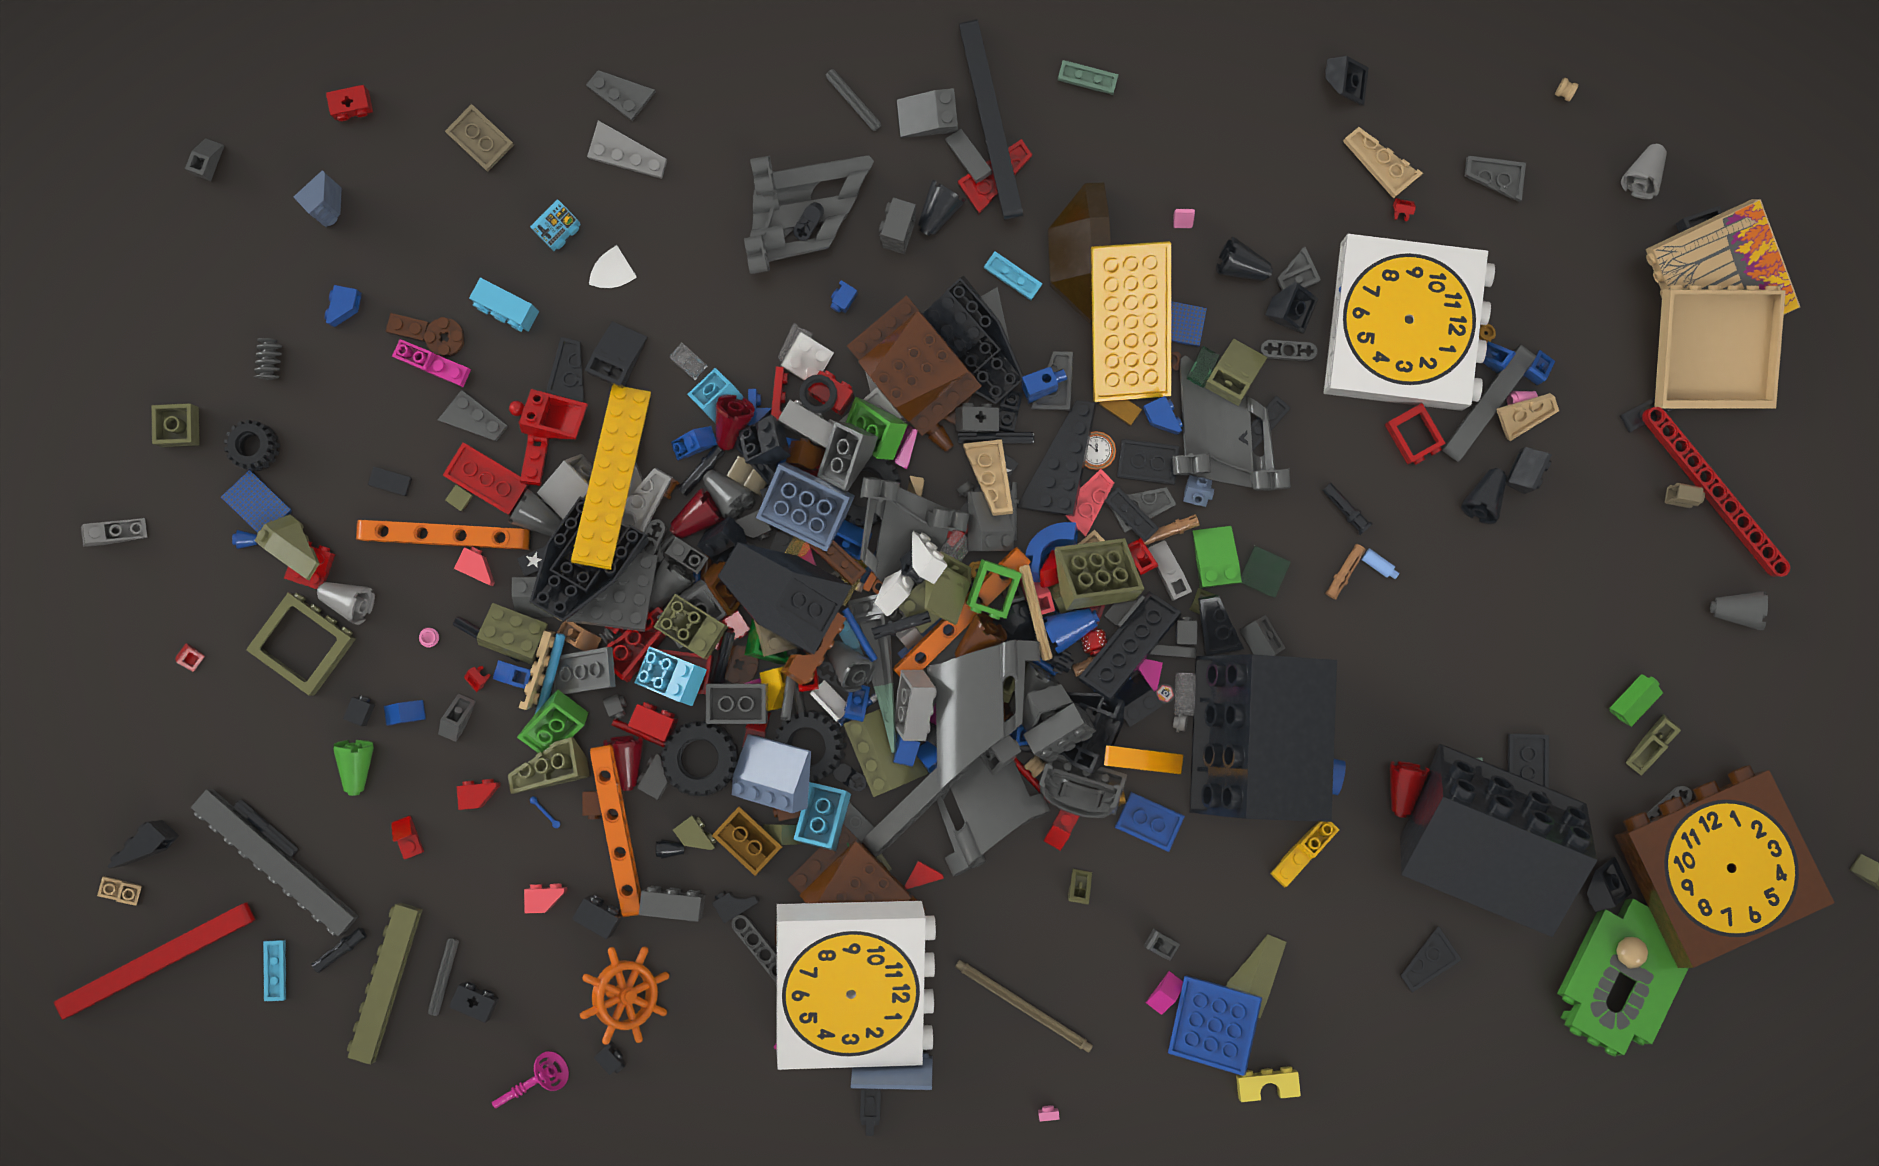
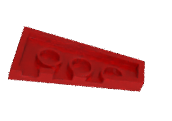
(985, 191)

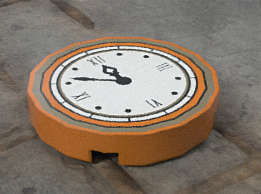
(1100, 451)

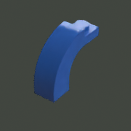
(1047, 540)

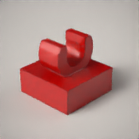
(1403, 206)
(475, 679)

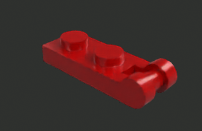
(779, 396)
(534, 461)

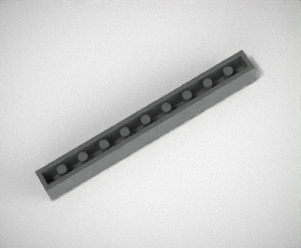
(274, 862)

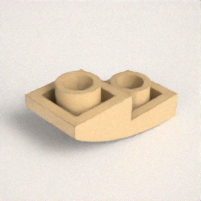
(119, 890)

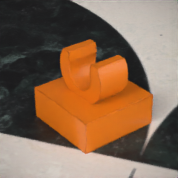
(870, 583)

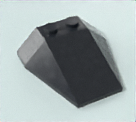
(1107, 719)

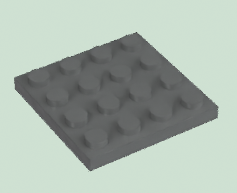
(626, 601)

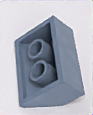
(321, 199)

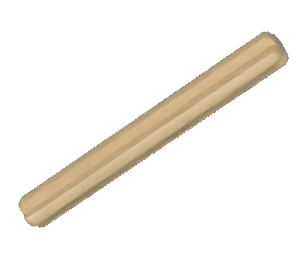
(1035, 611)

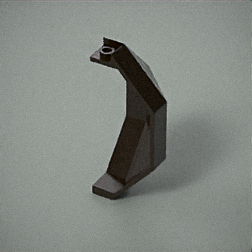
(1070, 239)

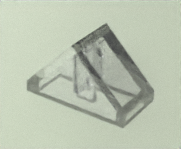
(688, 361)

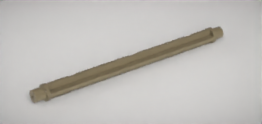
(1024, 1006)

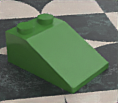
(880, 423)
(1216, 557)
(554, 721)

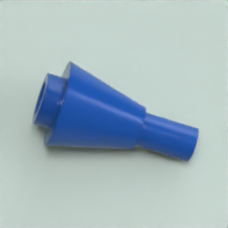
(243, 539)

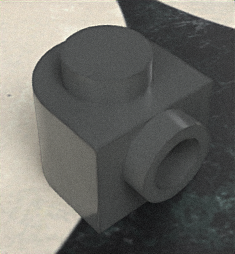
(615, 706)

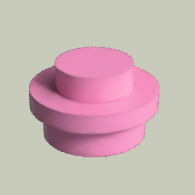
(429, 637)

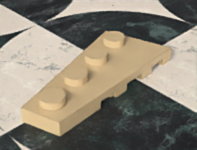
(1385, 166)
(990, 470)
(537, 671)

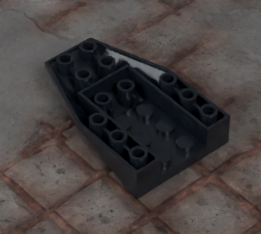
(976, 339)
(567, 586)
(784, 593)

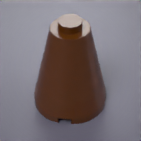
(981, 635)

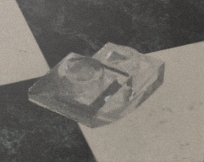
(1185, 694)

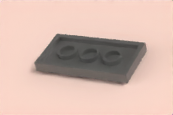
(585, 671)

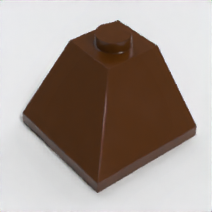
(719, 590)

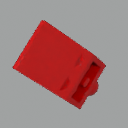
(552, 415)

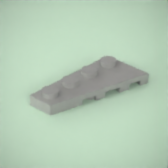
(621, 151)

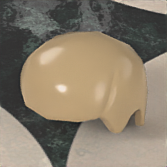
(1632, 952)

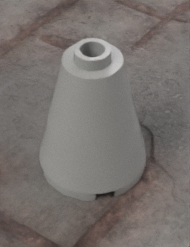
(1646, 173)
(347, 600)

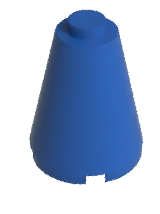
(1070, 627)

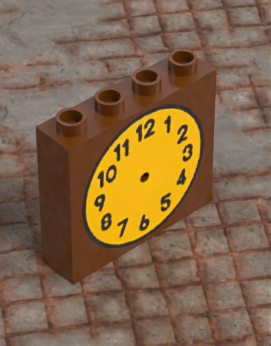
(1723, 867)

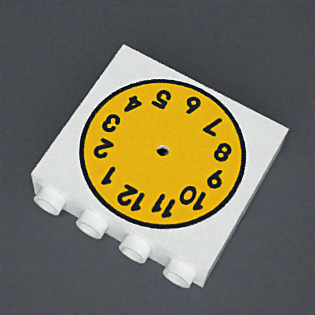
(1408, 322)
(853, 984)

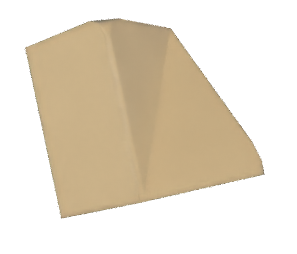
(916, 485)

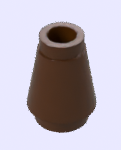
(940, 437)

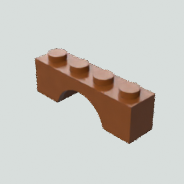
(801, 667)

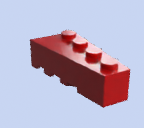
(632, 647)

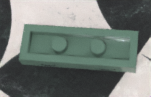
(1087, 77)

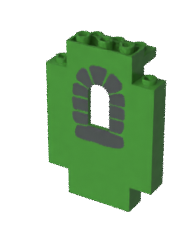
(1597, 969)

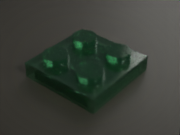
(1264, 571)

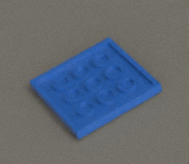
(1215, 1025)

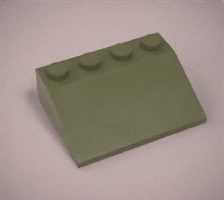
(1097, 574)
(875, 755)

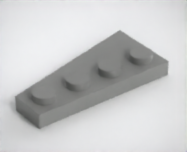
(645, 500)

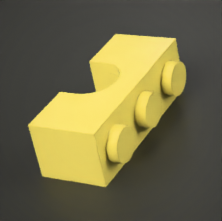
(1251, 1084)

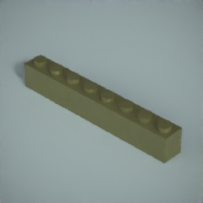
(384, 983)

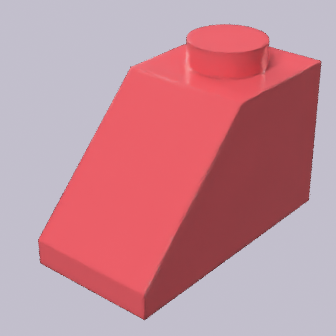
(475, 565)

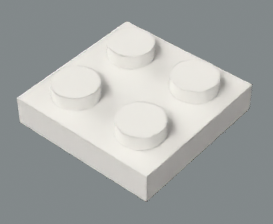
(806, 357)

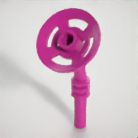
(545, 1074)

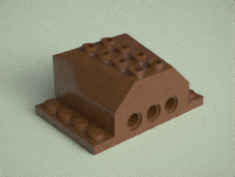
(913, 366)
(847, 876)

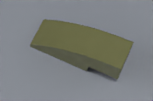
(1653, 744)

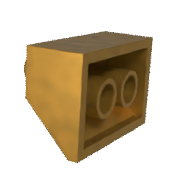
(747, 841)

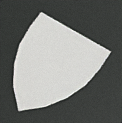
(611, 270)

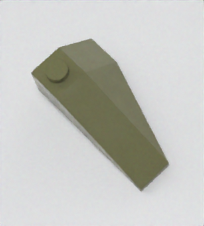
(289, 544)
(556, 765)
(1259, 970)

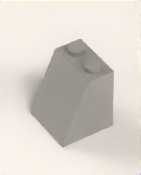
(567, 484)

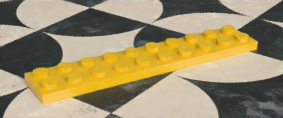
(611, 477)

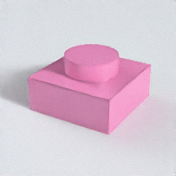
(1048, 1113)

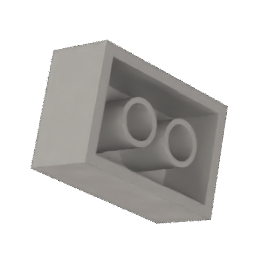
(806, 423)
(914, 705)

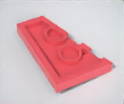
(1090, 501)

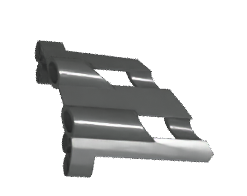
(783, 197)

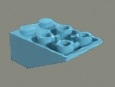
(670, 676)

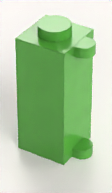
(1636, 700)

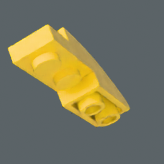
(1303, 852)

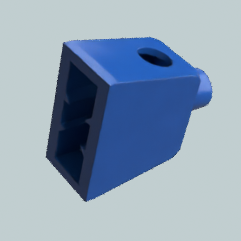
(1036, 388)

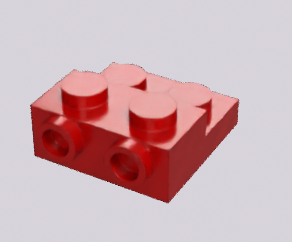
(320, 575)

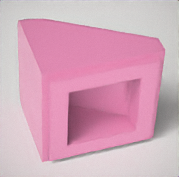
(1183, 218)

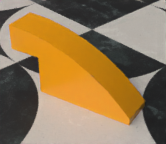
(1143, 759)

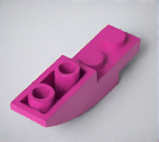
(431, 363)

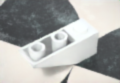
(925, 558)

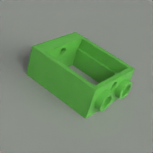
(999, 569)

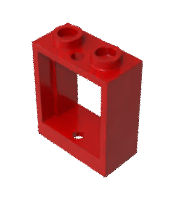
(1400, 442)

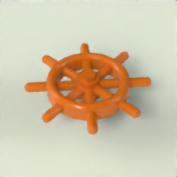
(624, 995)

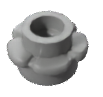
(1180, 723)

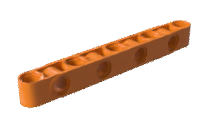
(442, 534)
(936, 641)
(616, 829)

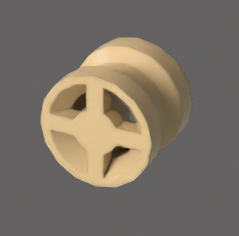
(1566, 89)
(1035, 765)

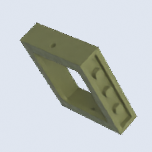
(330, 661)

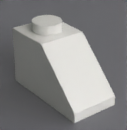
(893, 592)

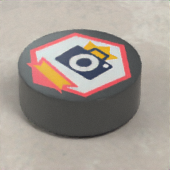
(1165, 693)

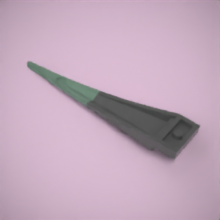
(869, 616)

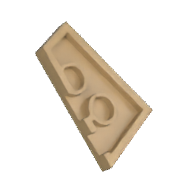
(1526, 414)

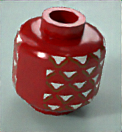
(1094, 641)

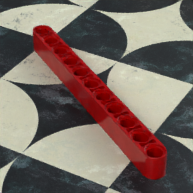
(1725, 495)
(154, 961)

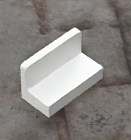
(830, 700)

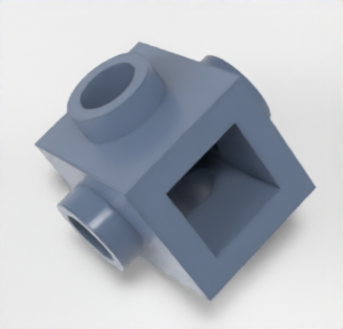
(1198, 491)

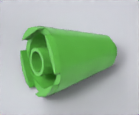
(353, 764)

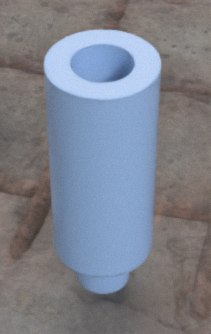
(1379, 564)

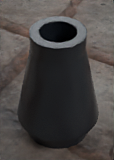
(668, 849)

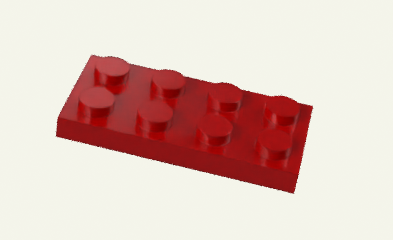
(486, 478)

